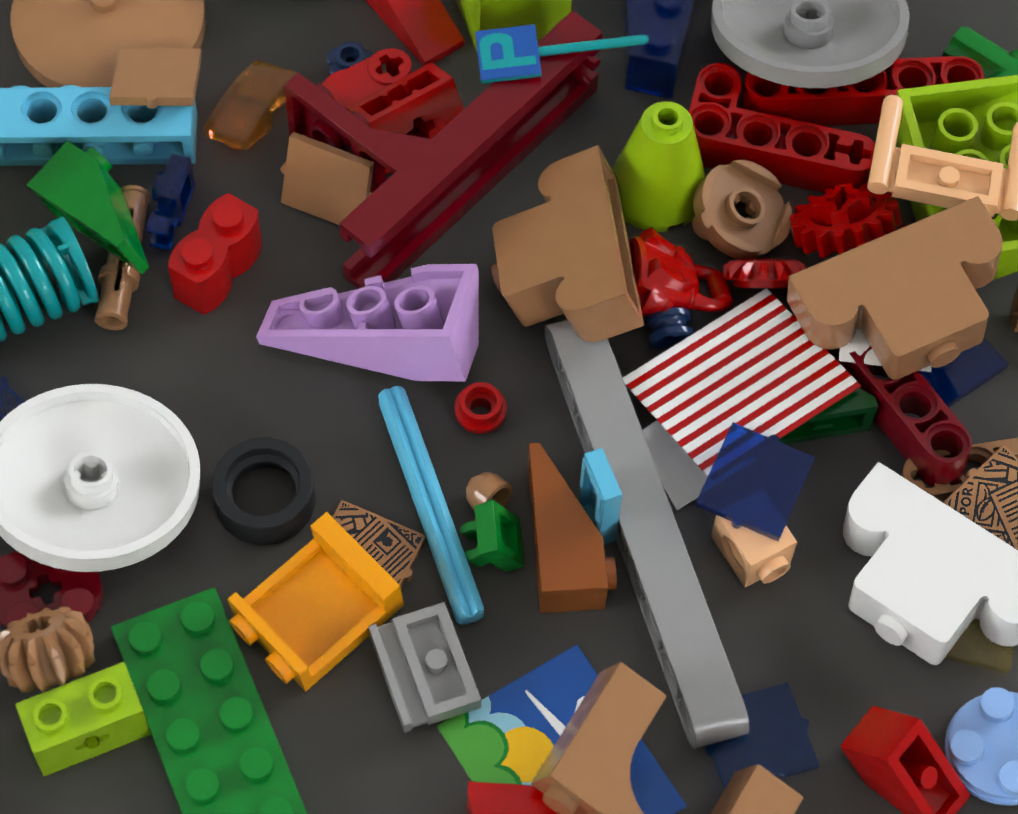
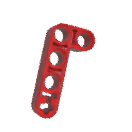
(833, 153)

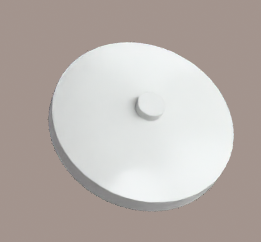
(95, 477)

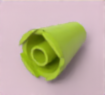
(660, 169)

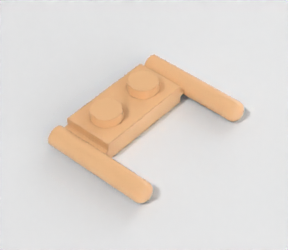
(940, 176)

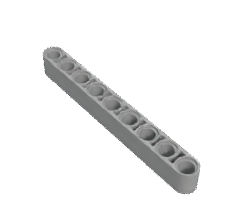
(651, 542)

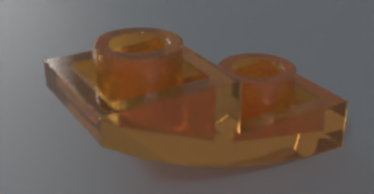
(247, 105)

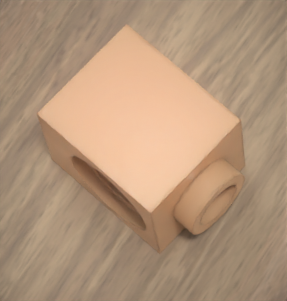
(753, 554)

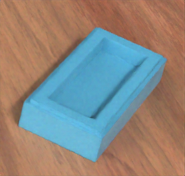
(600, 494)

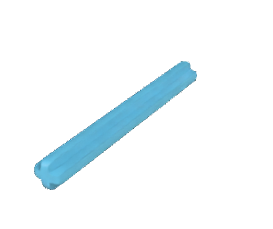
(431, 506)

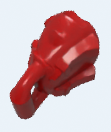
(670, 278)

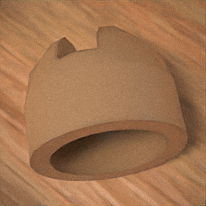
(488, 487)

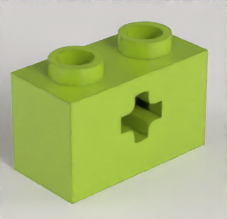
(83, 719)

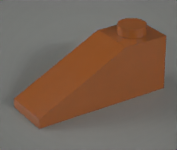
(566, 543)

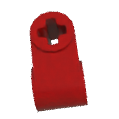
(367, 76)

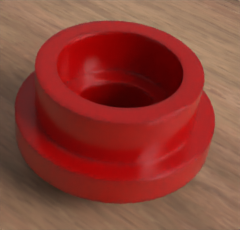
(480, 395)

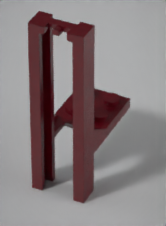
(449, 174)

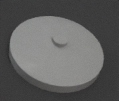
(811, 39)

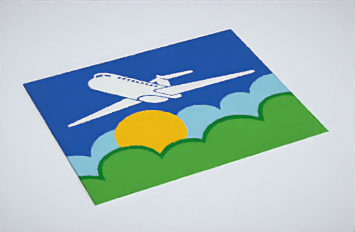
(524, 720)

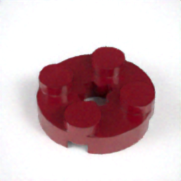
(22, 578)

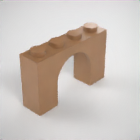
(595, 751)

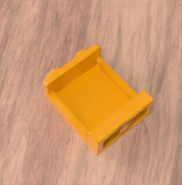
(316, 605)

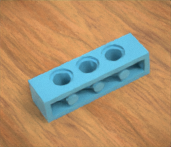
(69, 117)

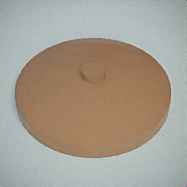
(82, 38)

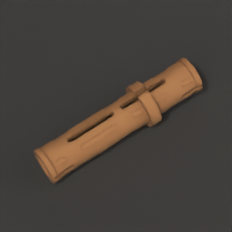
(114, 304)

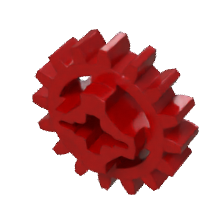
(843, 219)

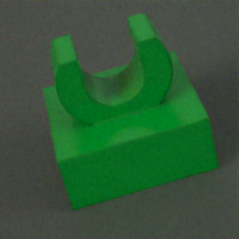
(497, 537)

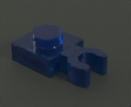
(173, 193)

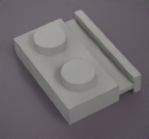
(425, 667)

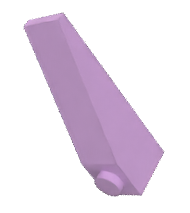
(402, 327)

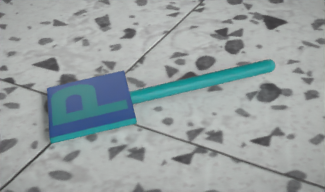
(515, 54)

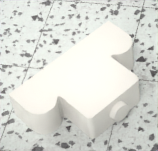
(927, 569)

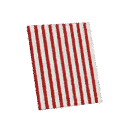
(742, 370)

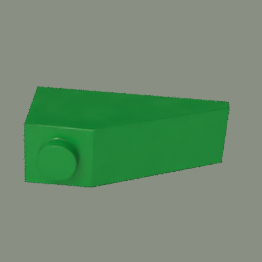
(90, 200)

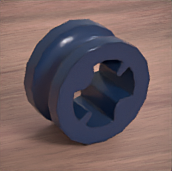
(668, 327)

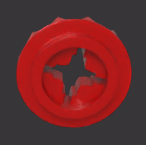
(761, 272)

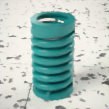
(26, 261)

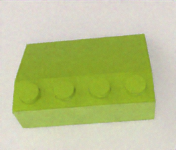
(967, 121)

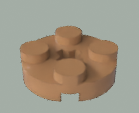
(721, 223)

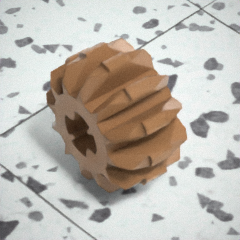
(46, 649)

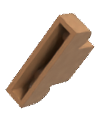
(571, 252)
(905, 290)

